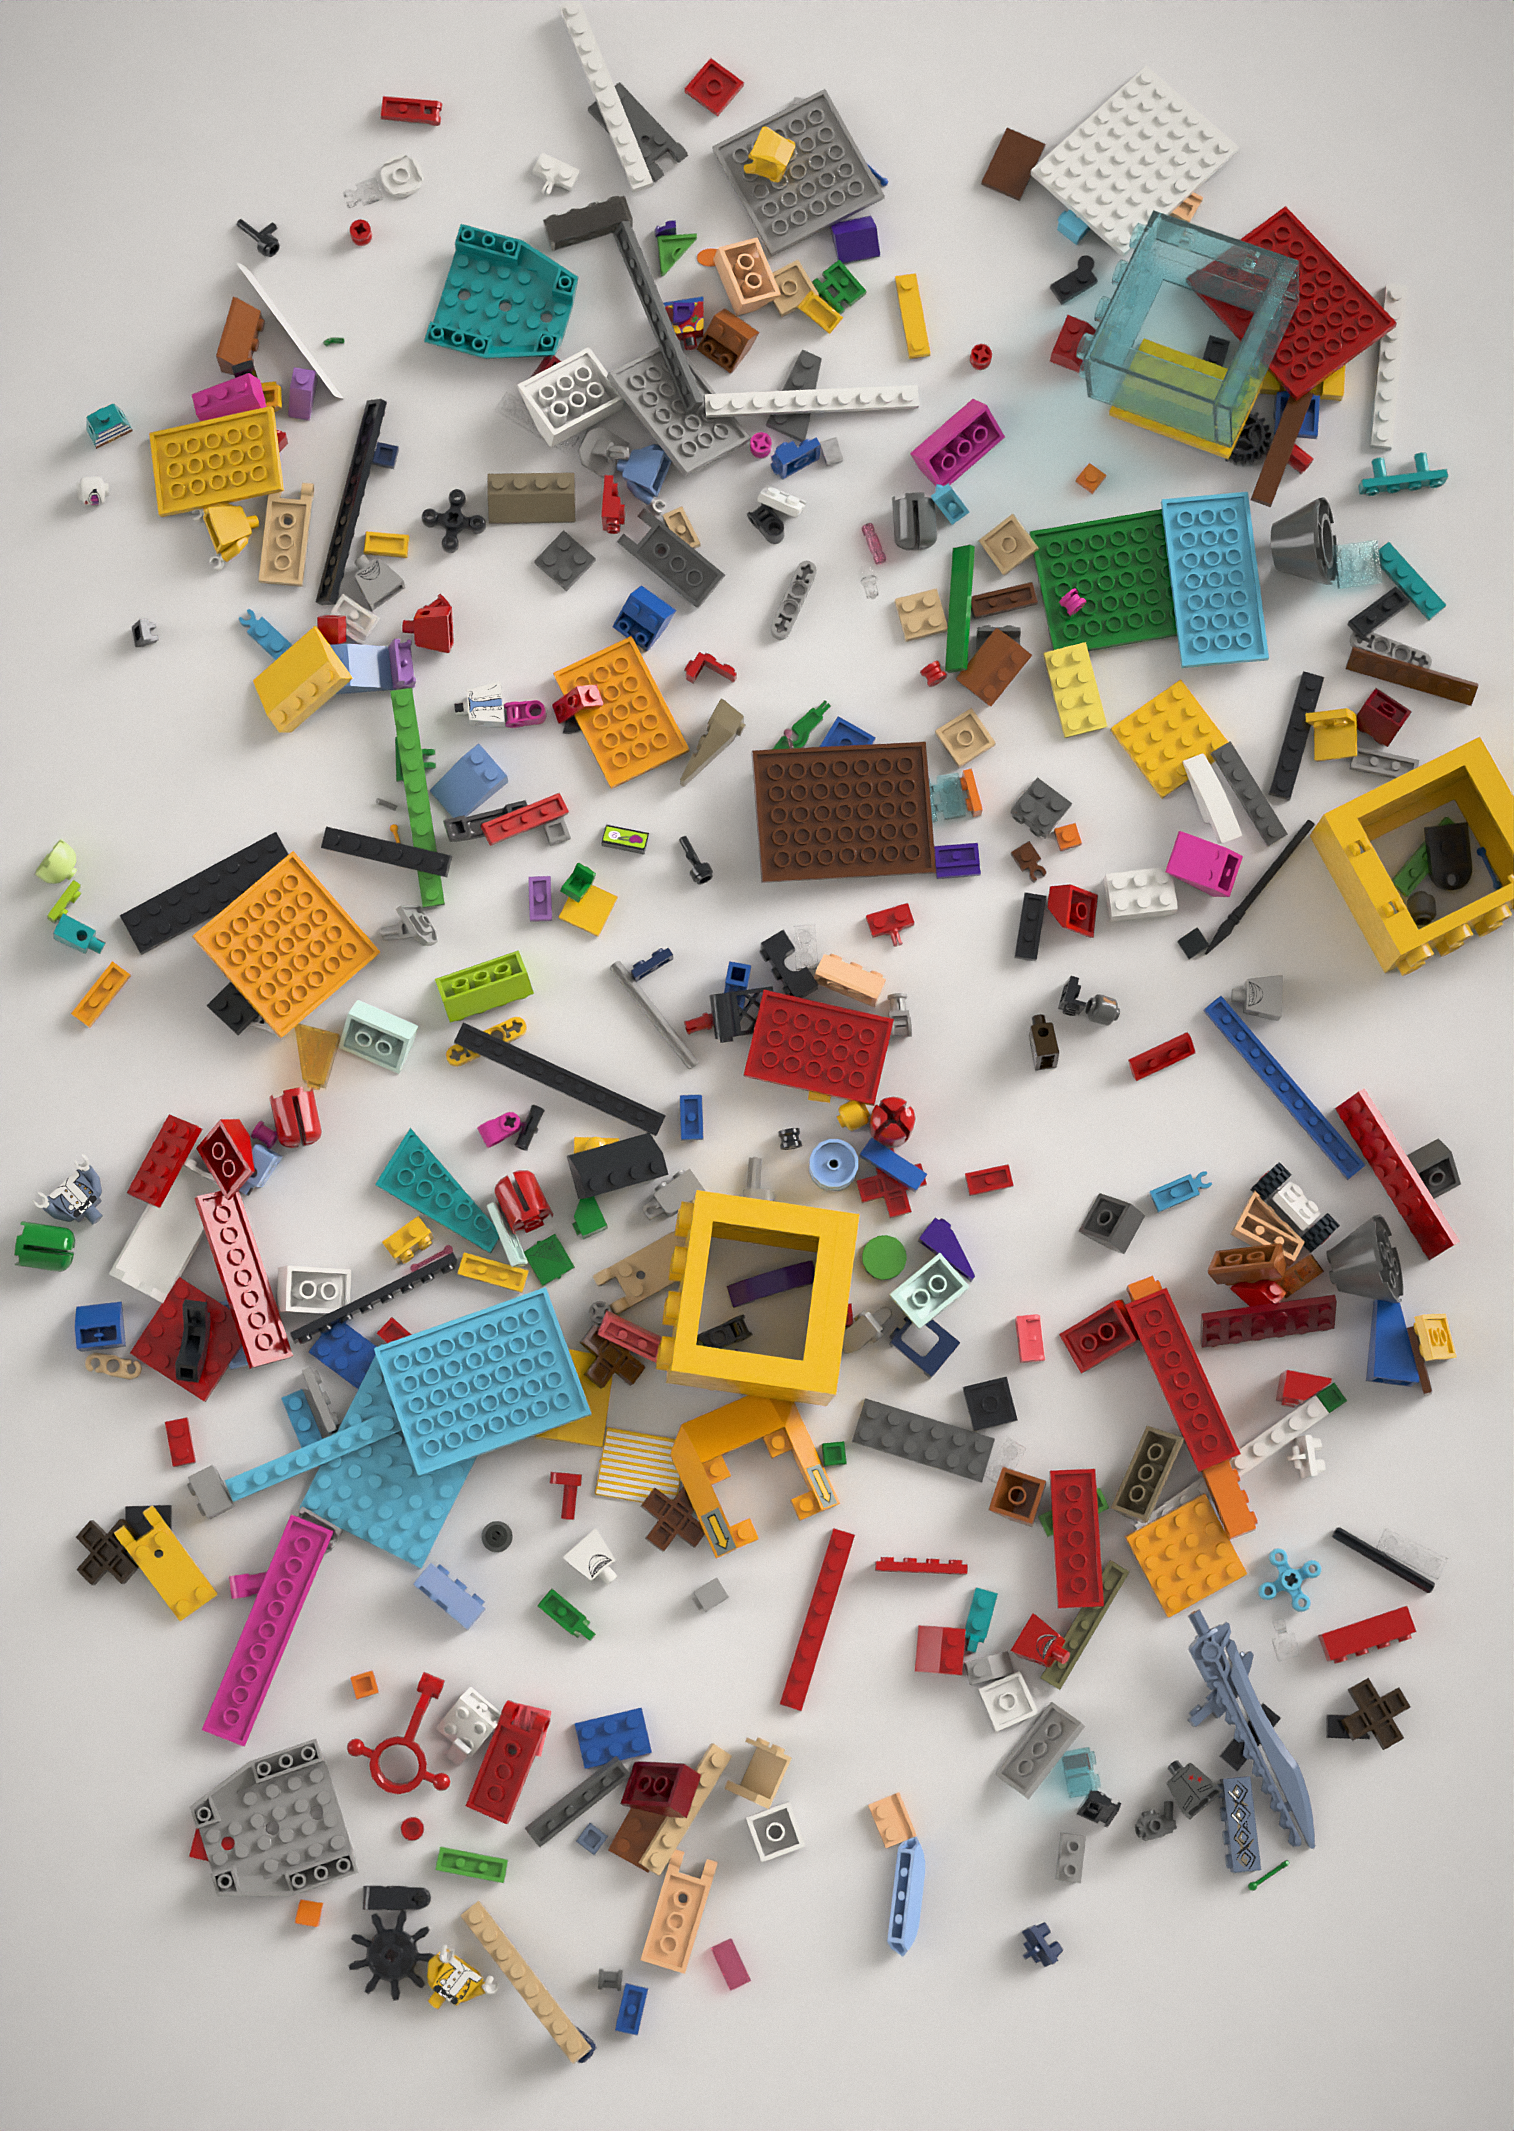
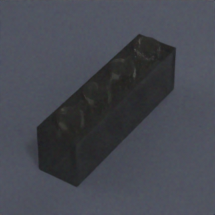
(586, 223)

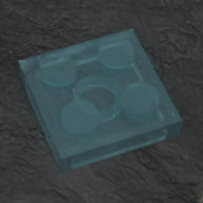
(1357, 564)

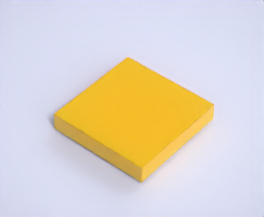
(591, 911)

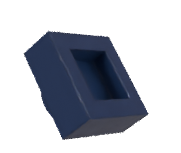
(385, 455)

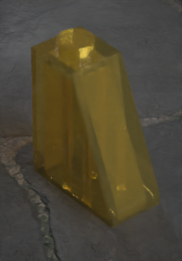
(316, 1054)

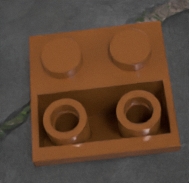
(727, 340)

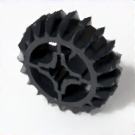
(1251, 451)

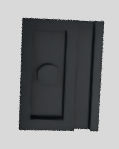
(1098, 1808)

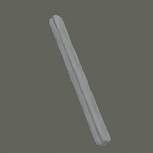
(654, 1014)

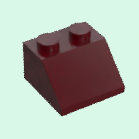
(1381, 717)

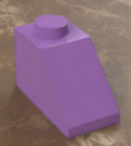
(302, 393)

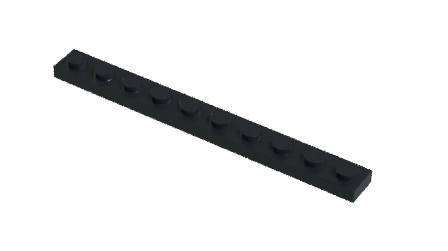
(351, 502)
(559, 1079)

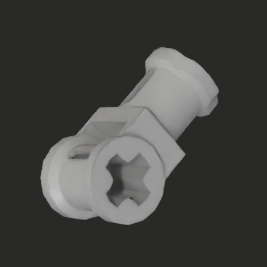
(902, 1019)

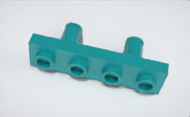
(1395, 483)

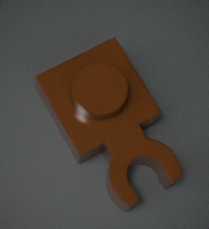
(1027, 858)

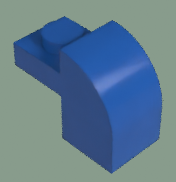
(737, 980)

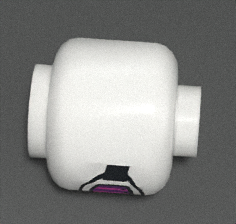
(92, 490)

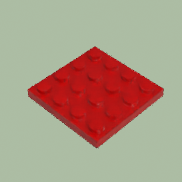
(164, 1334)

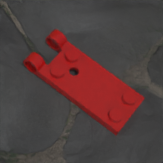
(505, 1773)

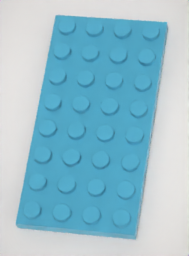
(1214, 580)

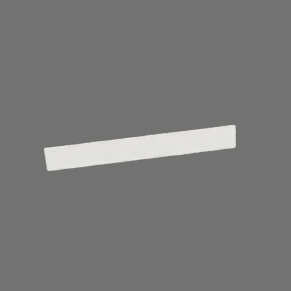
(290, 331)

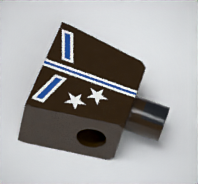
(1043, 1043)

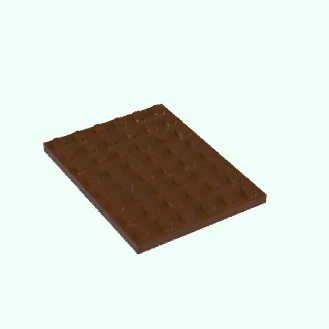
(843, 812)

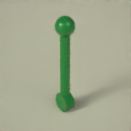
(1253, 1885)

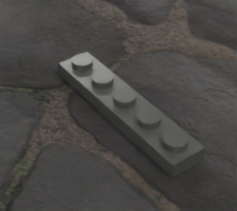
(1249, 793)
(577, 1801)

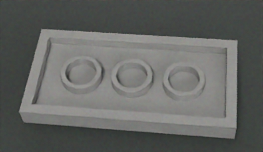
(1040, 1750)

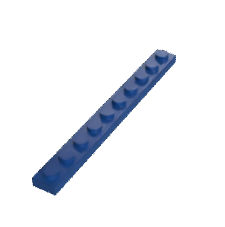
(1284, 1087)

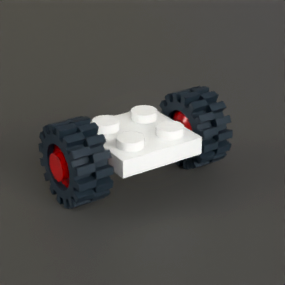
(1296, 1206)

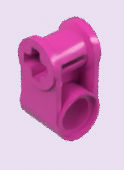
(523, 713)
(495, 1130)

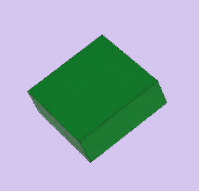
(1331, 1397)
(834, 1453)

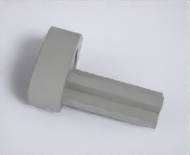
(754, 1181)

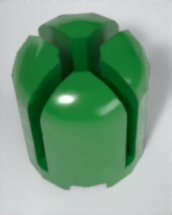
(33, 1243)

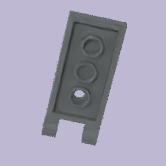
(644, 126)
(679, 566)

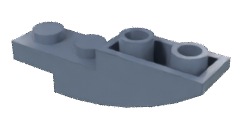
(1199, 1713)

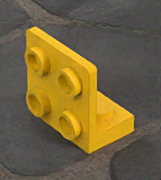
(1334, 734)
(408, 1240)

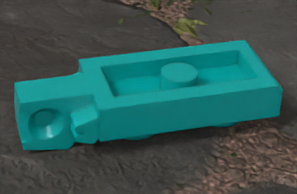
(979, 1617)

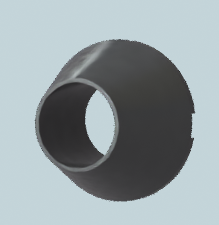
(1305, 543)

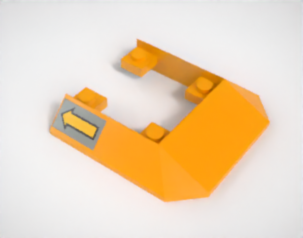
(700, 1462)

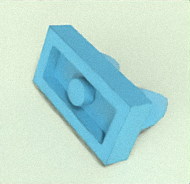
(949, 503)

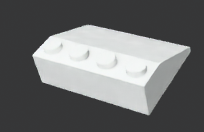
(570, 397)

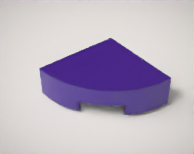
(668, 229)
(682, 312)

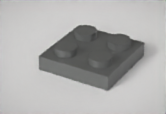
(565, 560)

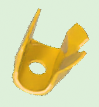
(770, 155)

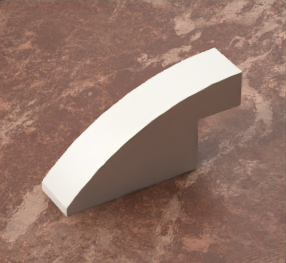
(1211, 798)

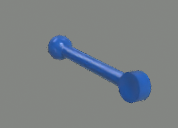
(883, 181)
(1481, 852)

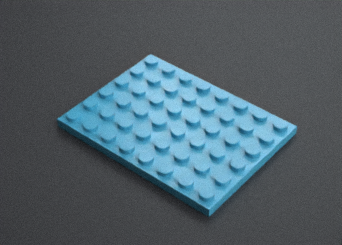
(482, 1382)
(378, 1488)

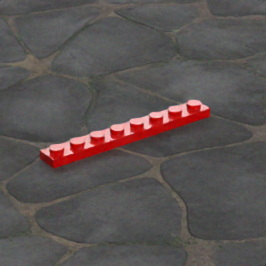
(817, 1619)

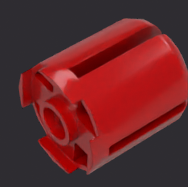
(296, 1117)
(897, 1133)
(512, 1207)

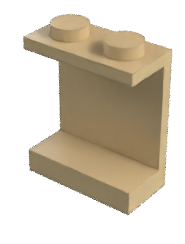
(762, 1774)

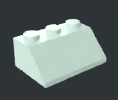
(377, 1036)

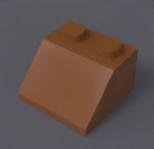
(1017, 1496)

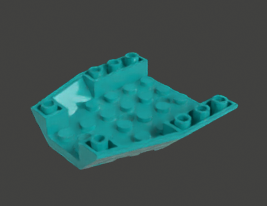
(497, 272)

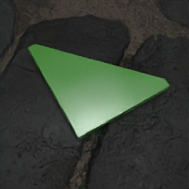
(672, 248)

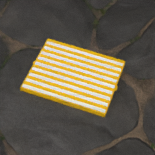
(635, 1465)

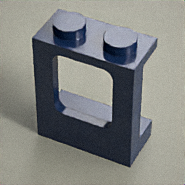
(937, 1355)

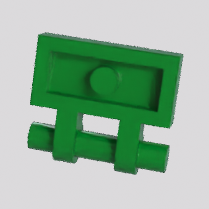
(844, 284)

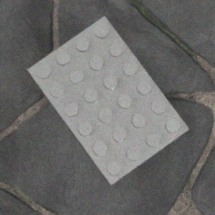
(687, 439)

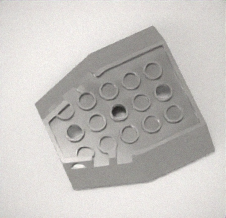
(280, 1790)

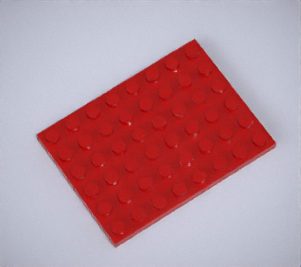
(1333, 314)

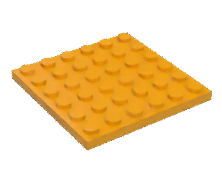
(286, 944)

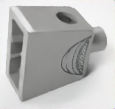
(377, 581)
(1261, 997)

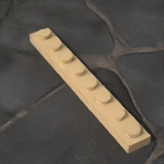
(526, 1982)

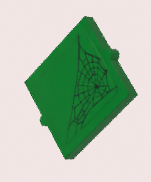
(548, 1259)

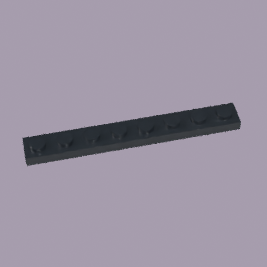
(381, 1295)

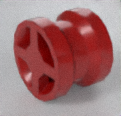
(360, 238)
(980, 351)
(933, 673)

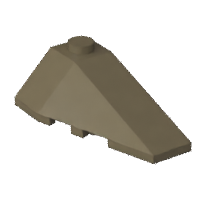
(722, 729)

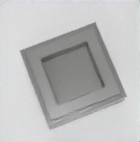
(556, 831)

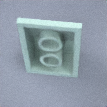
(929, 1291)

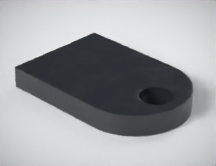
(1448, 853)

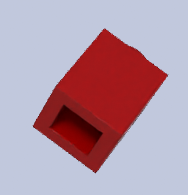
(332, 628)

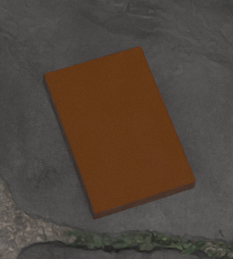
(1012, 164)
(1420, 1362)

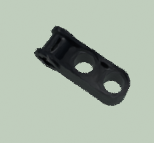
(729, 1330)
(393, 1897)

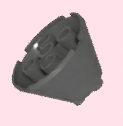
(1367, 1263)

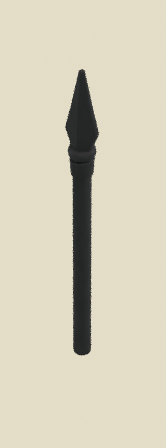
(1237, 914)

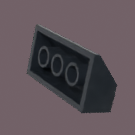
(616, 1165)

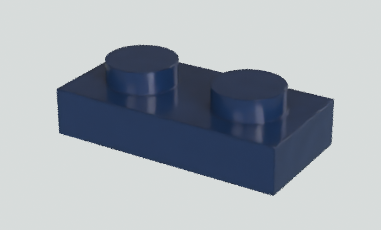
(658, 959)

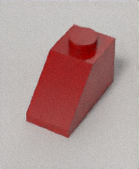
(1259, 1293)

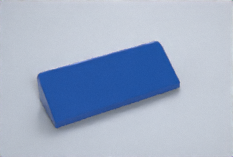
(893, 1165)

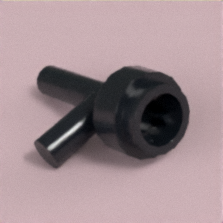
(267, 243)
(702, 871)

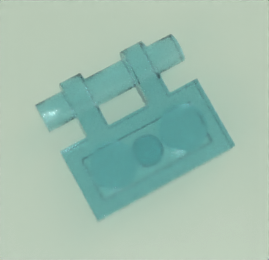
(950, 796)

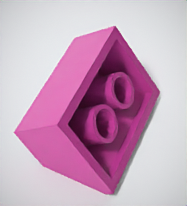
(229, 398)

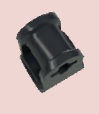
(765, 519)

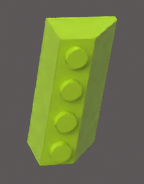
(484, 986)

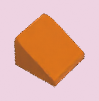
(309, 1913)

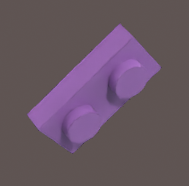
(540, 898)

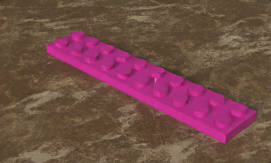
(267, 1630)

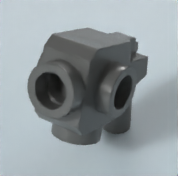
(1155, 1825)

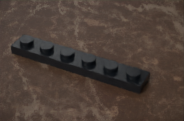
(1295, 736)
(386, 852)

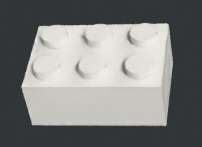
(1140, 894)

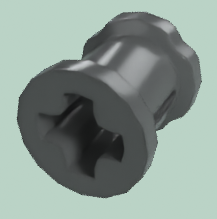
(610, 1979)

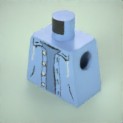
(265, 1162)

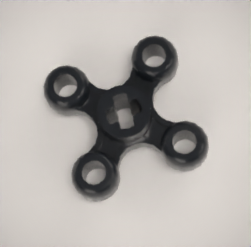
(455, 513)

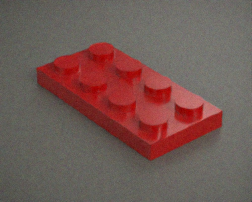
(164, 1161)

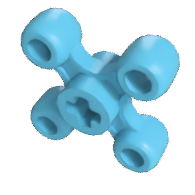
(1285, 1571)

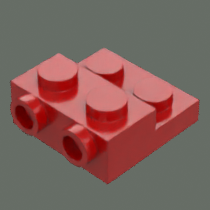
(612, 510)

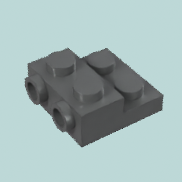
(1040, 808)

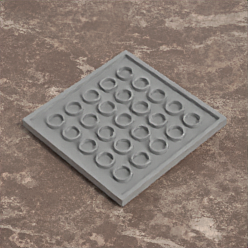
(821, 181)

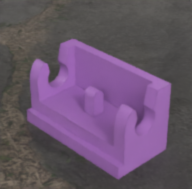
(401, 664)

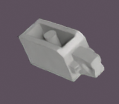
(669, 1196)

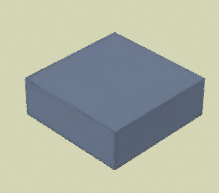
(592, 1838)

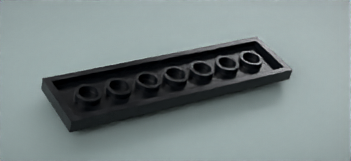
(201, 894)

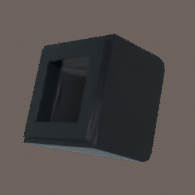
(1193, 943)

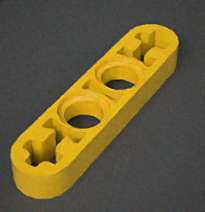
(499, 1027)

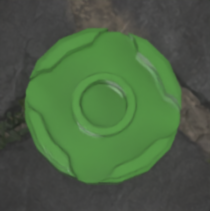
(884, 1257)

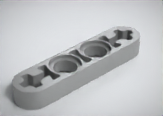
(796, 601)
(1391, 647)

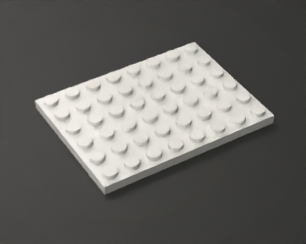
(1134, 157)

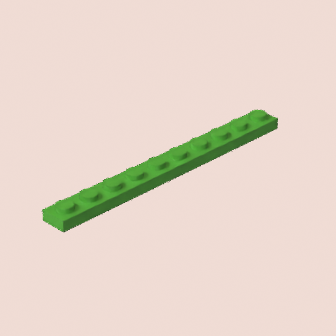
(416, 790)

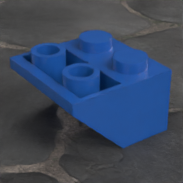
(644, 618)
(99, 1326)

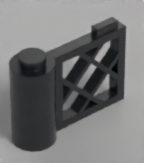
(726, 1013)

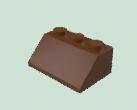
(239, 335)
(993, 667)
(1248, 1264)

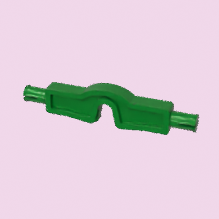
(804, 727)

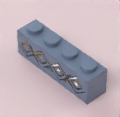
(1239, 1824)

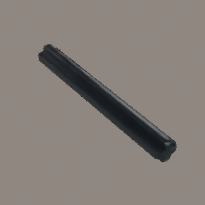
(1383, 1560)

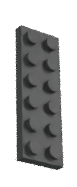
(923, 1440)

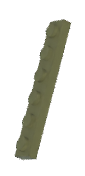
(1085, 1625)

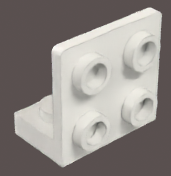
(470, 1720)

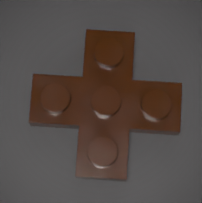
(609, 1360)
(673, 1519)

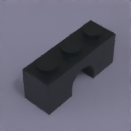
(775, 951)

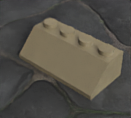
(531, 498)
(1147, 1474)

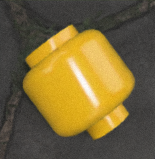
(853, 1115)

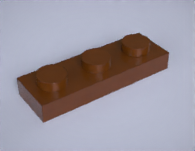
(1003, 600)

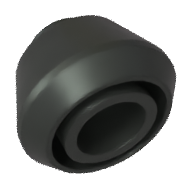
(502, 1541)

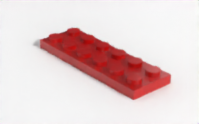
(1076, 1538)

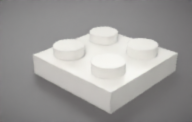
(1008, 1701)

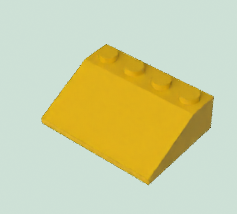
(300, 681)
(590, 1429)

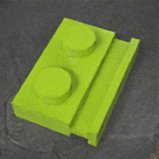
(70, 895)

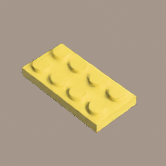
(1075, 690)

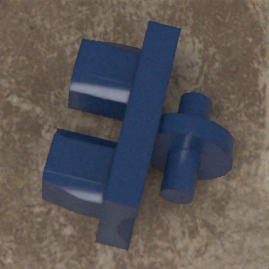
(1038, 1947)

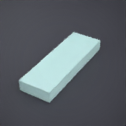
(509, 1240)

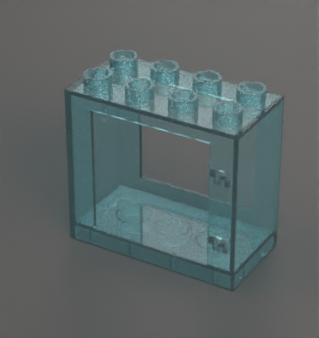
(1210, 266)

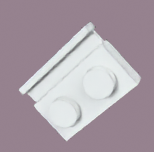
(781, 501)
(358, 619)

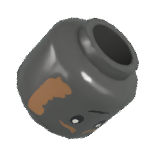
(1102, 1009)

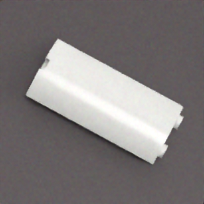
(165, 1236)

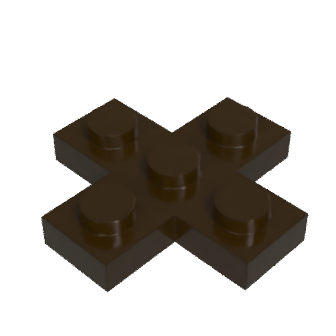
(105, 1553)
(1375, 1714)

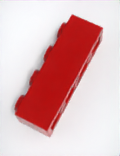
(1367, 1633)

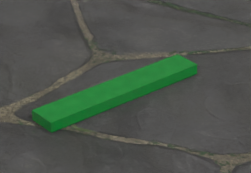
(959, 608)

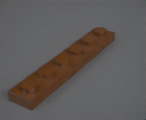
(1412, 676)

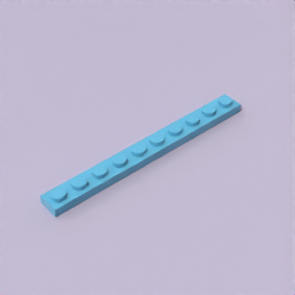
(313, 1455)

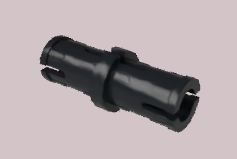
(529, 1127)

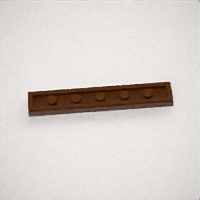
(1281, 450)

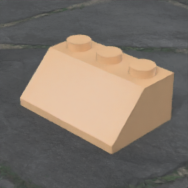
(746, 276)
(849, 979)

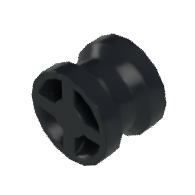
(790, 1138)

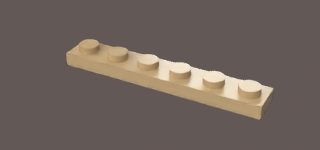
(674, 1828)

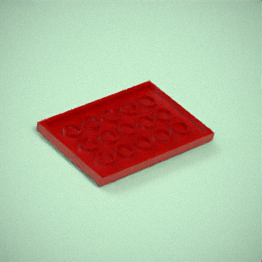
(818, 1047)

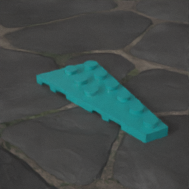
(428, 1187)

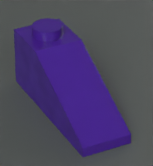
(941, 1239)

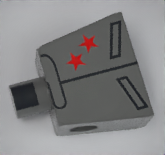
(1191, 1788)

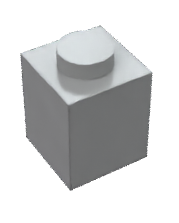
(709, 1595)

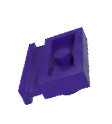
(957, 860)

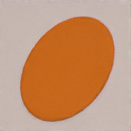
(706, 257)

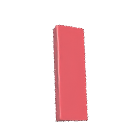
(630, 1336)

